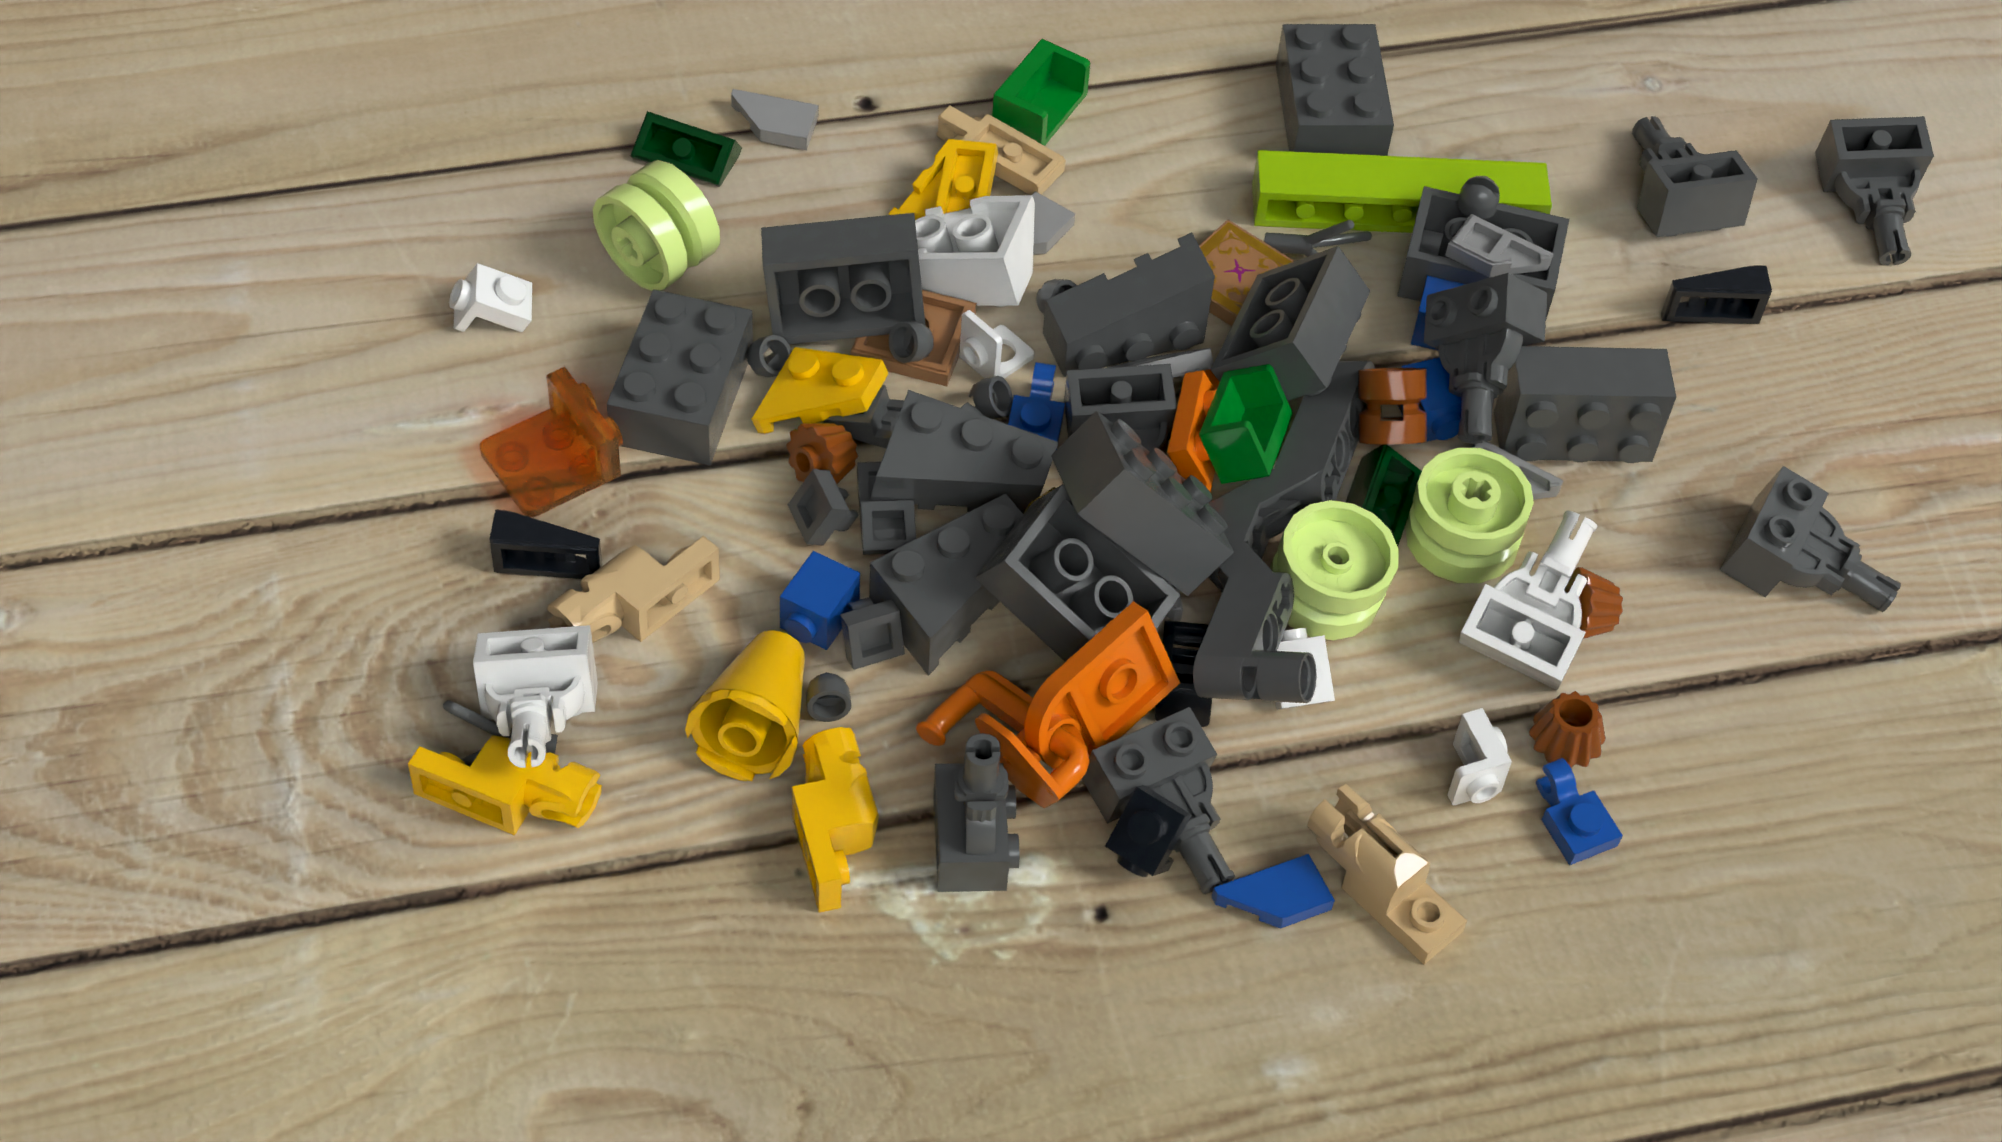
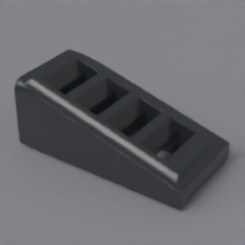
(1730, 296)
(541, 548)
(1183, 663)

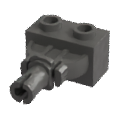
(1877, 174)
(1688, 188)
(1480, 338)
(1133, 394)
(1802, 545)
(1174, 762)
(971, 820)

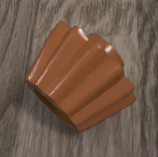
(821, 448)
(1599, 603)
(1569, 730)

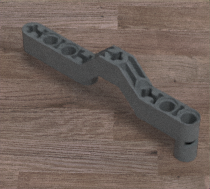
(1243, 637)

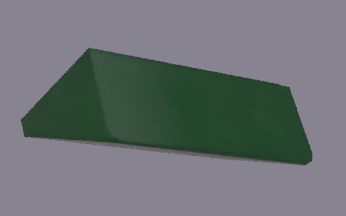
(688, 148)
(1385, 487)

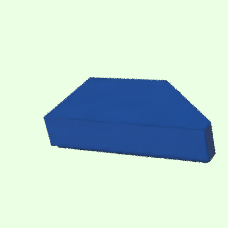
(1279, 893)

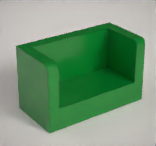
(1042, 91)
(1246, 424)

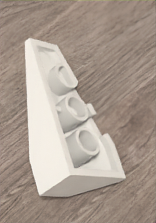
(979, 250)

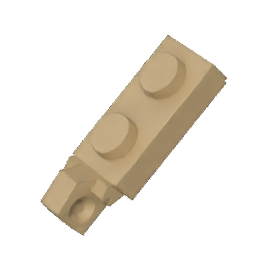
(1019, 158)

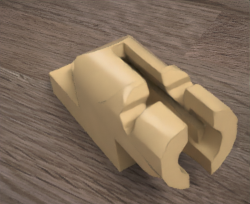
(638, 591)
(1385, 875)

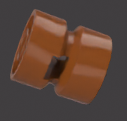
(1392, 387)

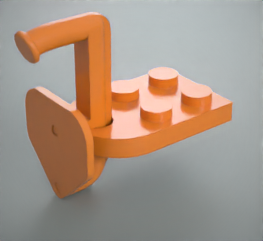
(1073, 712)

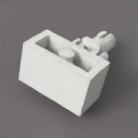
(1531, 618)
(534, 680)

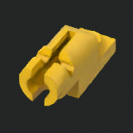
(503, 793)
(832, 812)

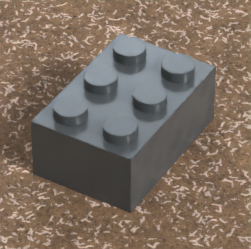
(1334, 89)
(1440, 220)
(842, 277)
(1297, 322)
(681, 376)
(1585, 404)
(1143, 502)
(1069, 576)

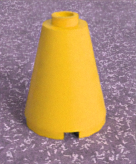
(752, 710)

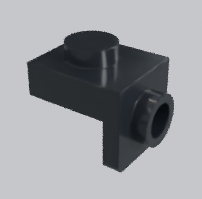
(1147, 833)

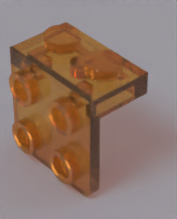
(557, 450)

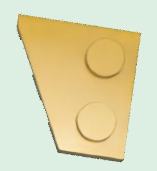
(958, 174)
(819, 387)

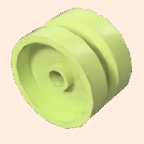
(656, 225)
(1468, 515)
(1338, 567)

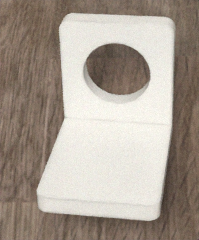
(983, 347)

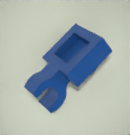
(1038, 412)
(1575, 821)

